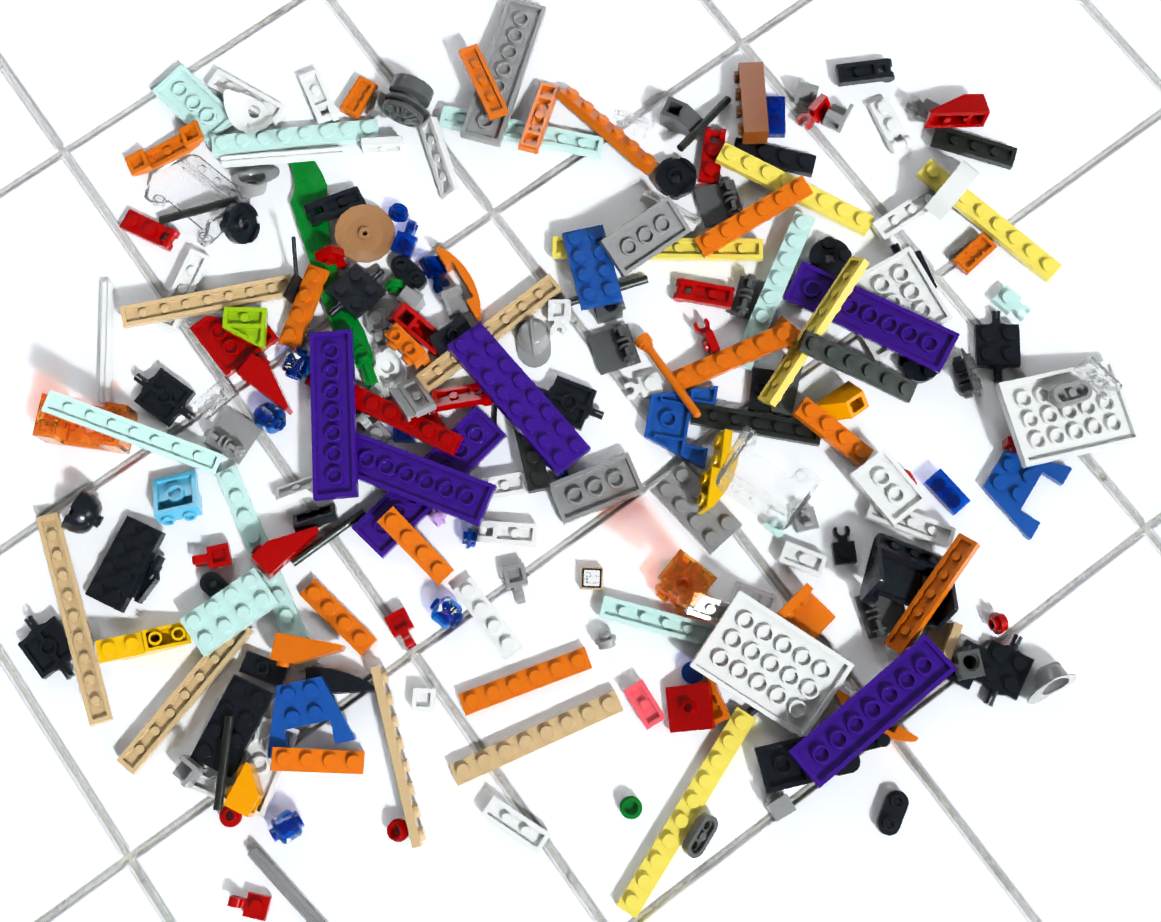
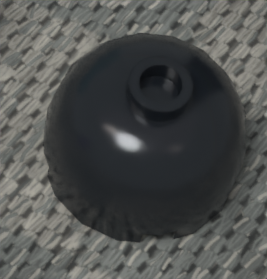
(84, 513)

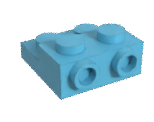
(176, 498)

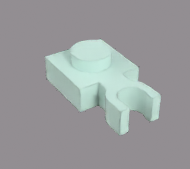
(1008, 300)

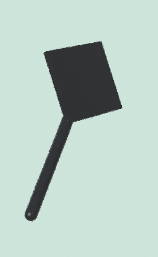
(294, 284)

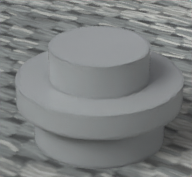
(605, 640)

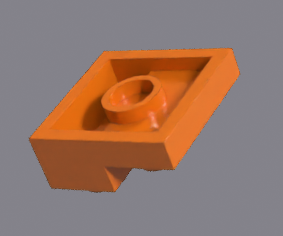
(411, 351)

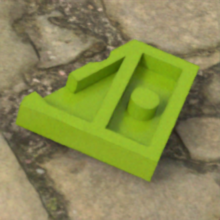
(247, 324)

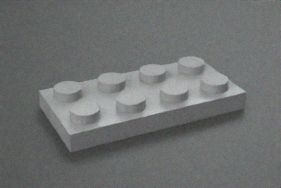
(645, 236)
(596, 488)
(679, 496)

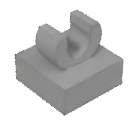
(806, 93)
(375, 105)
(806, 520)

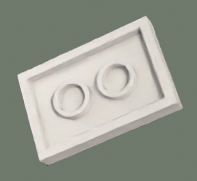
(888, 487)

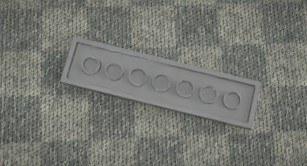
(508, 64)

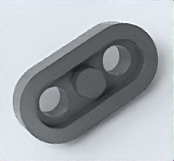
(700, 835)

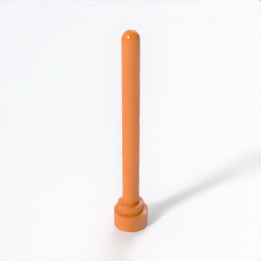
(644, 343)

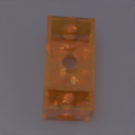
(62, 432)
(689, 576)

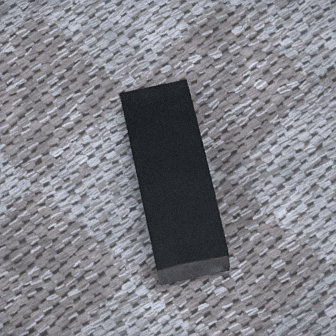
(340, 681)

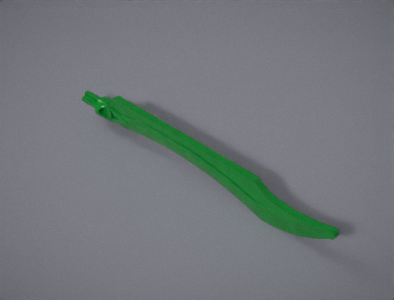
(308, 188)

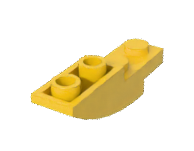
(709, 491)
(142, 643)

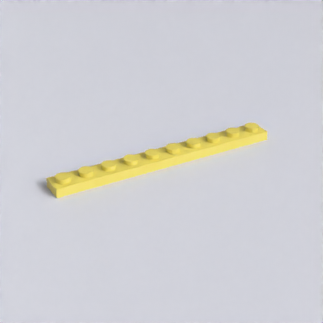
(686, 250)
(685, 812)

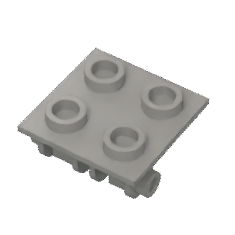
(232, 436)

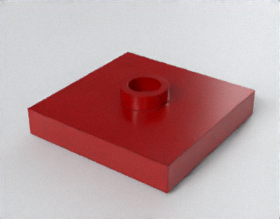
(690, 707)

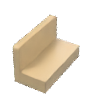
(946, 637)

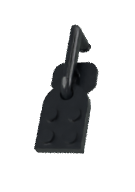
(782, 772)

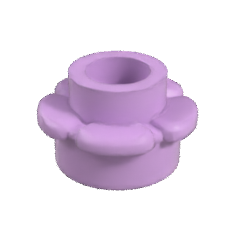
(437, 517)

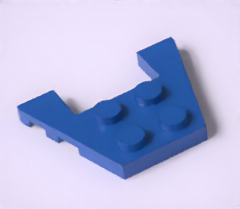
(669, 423)
(1011, 486)
(306, 704)

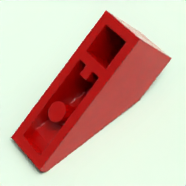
(963, 111)
(414, 325)
(262, 378)
(280, 551)

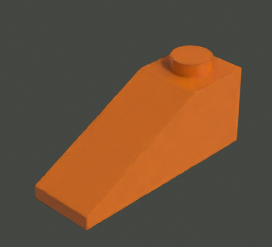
(298, 650)

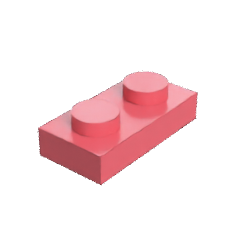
(644, 704)

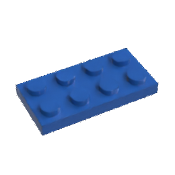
(591, 268)

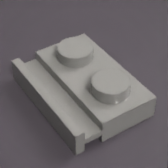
(412, 399)

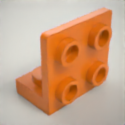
(807, 612)

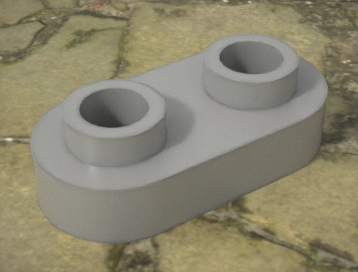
(1069, 394)

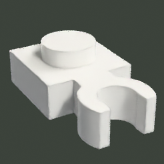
(559, 312)
(646, 386)

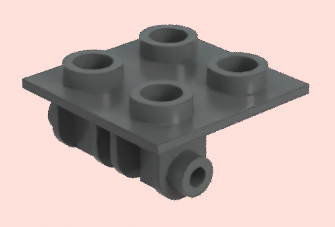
(718, 201)
(746, 296)
(614, 349)
(967, 363)
(879, 617)

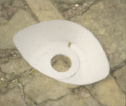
(237, 109)
(388, 380)

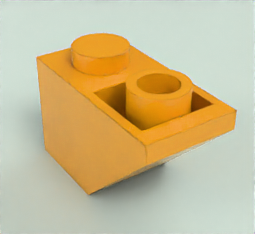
(844, 402)
(246, 792)

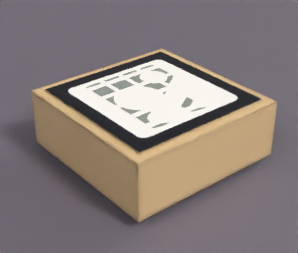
(591, 578)

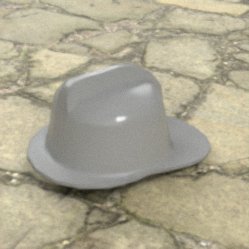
(254, 180)
(533, 343)
(1049, 680)

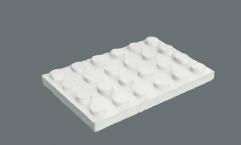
(1053, 433)
(771, 664)

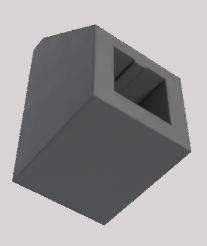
(679, 116)

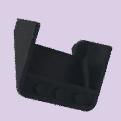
(898, 573)

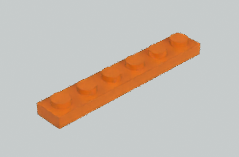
(607, 130)
(753, 216)
(736, 356)
(931, 593)
(525, 681)

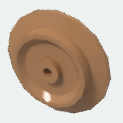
(360, 221)

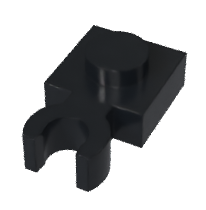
(843, 550)

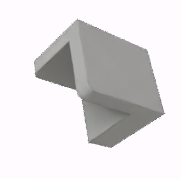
(837, 117)
(454, 301)
(188, 771)

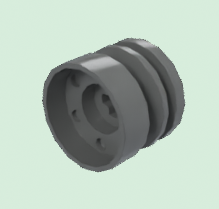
(407, 100)

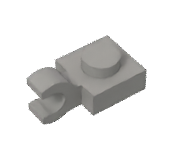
(922, 108)
(377, 324)
(374, 430)
(516, 578)

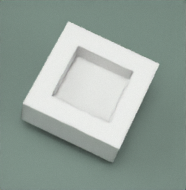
(423, 699)

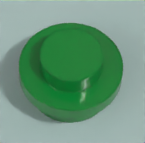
(394, 286)
(630, 807)

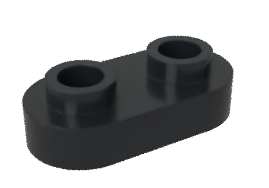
(407, 272)
(205, 581)
(892, 812)

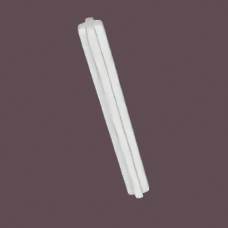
(286, 156)
(105, 342)

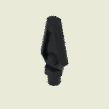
(149, 580)

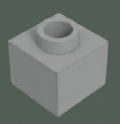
(413, 298)
(780, 806)

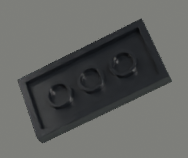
(125, 564)
(248, 706)

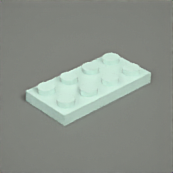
(193, 101)
(229, 611)

